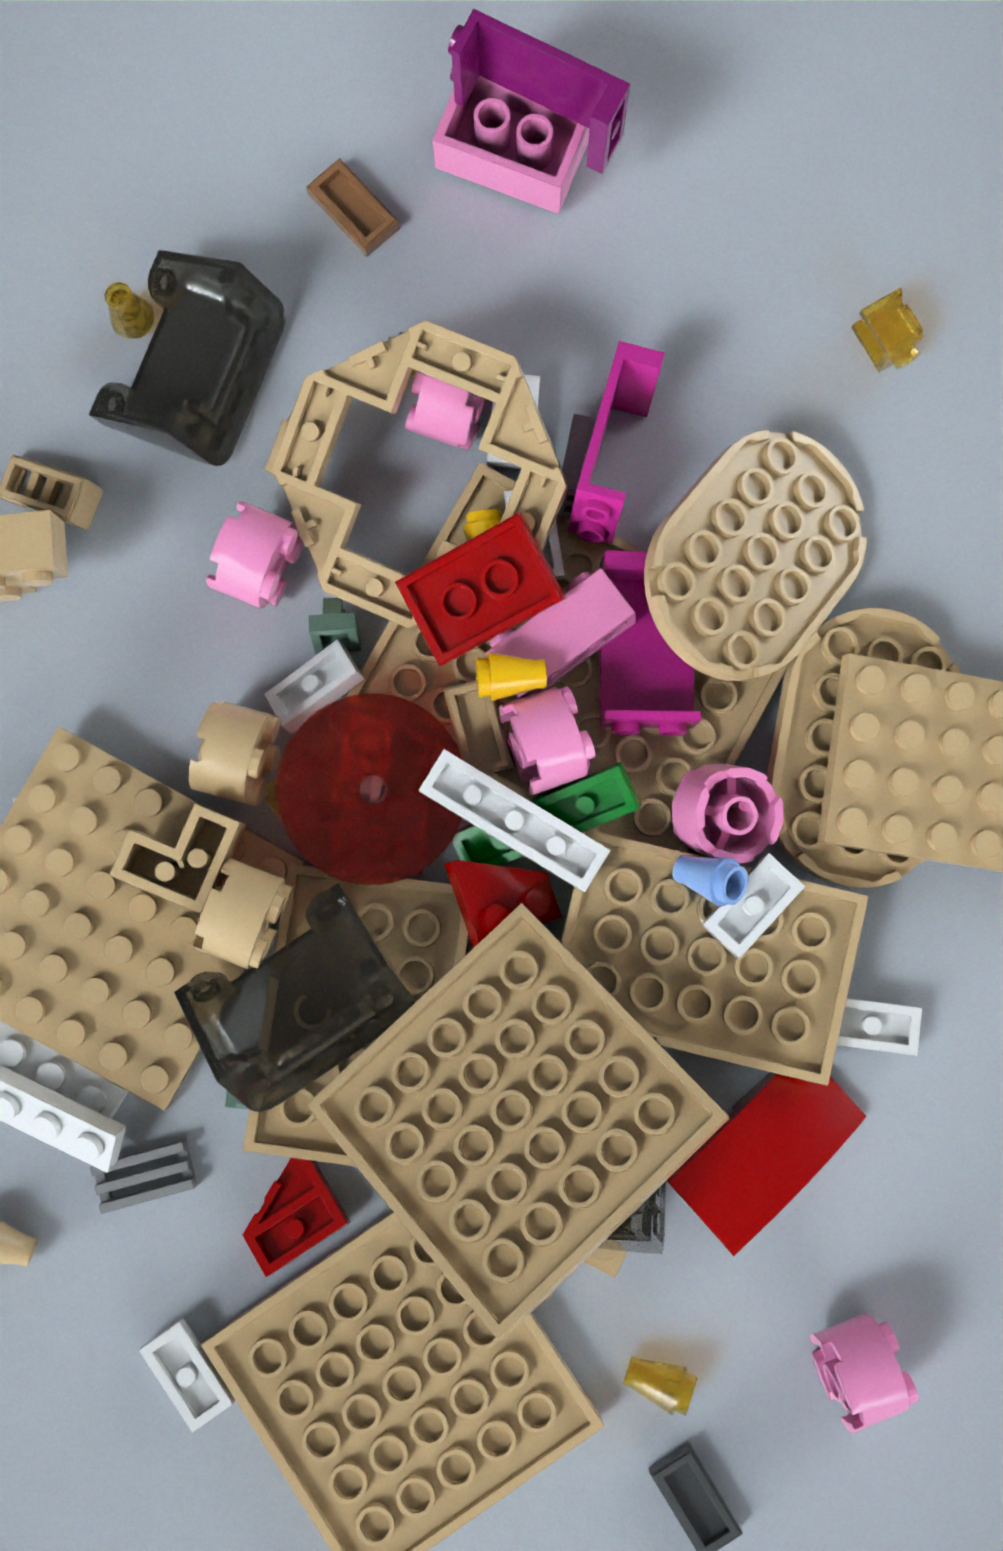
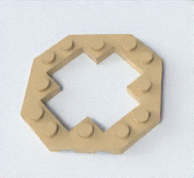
(380, 378)

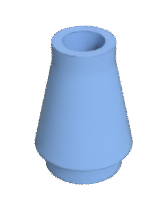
(715, 879)

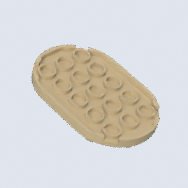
(755, 556)
(805, 731)

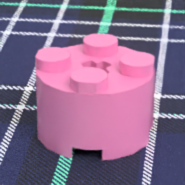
(444, 412)
(254, 555)
(547, 739)
(703, 819)
(862, 1371)

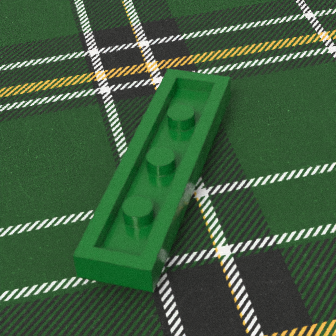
(579, 804)

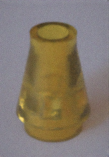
(128, 312)
(662, 1384)

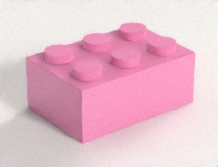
(510, 145)

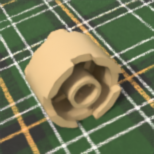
(235, 752)
(240, 915)

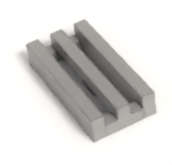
(574, 460)
(184, 1165)

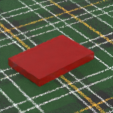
(480, 589)

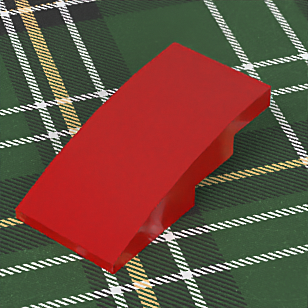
(765, 1155)

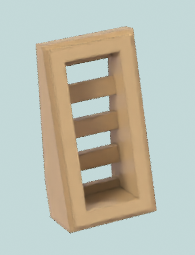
(77, 500)

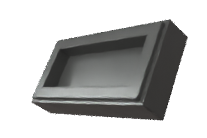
(695, 1500)

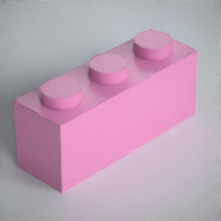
(571, 629)

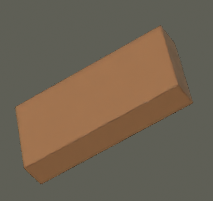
(353, 207)

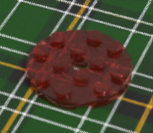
(322, 780)

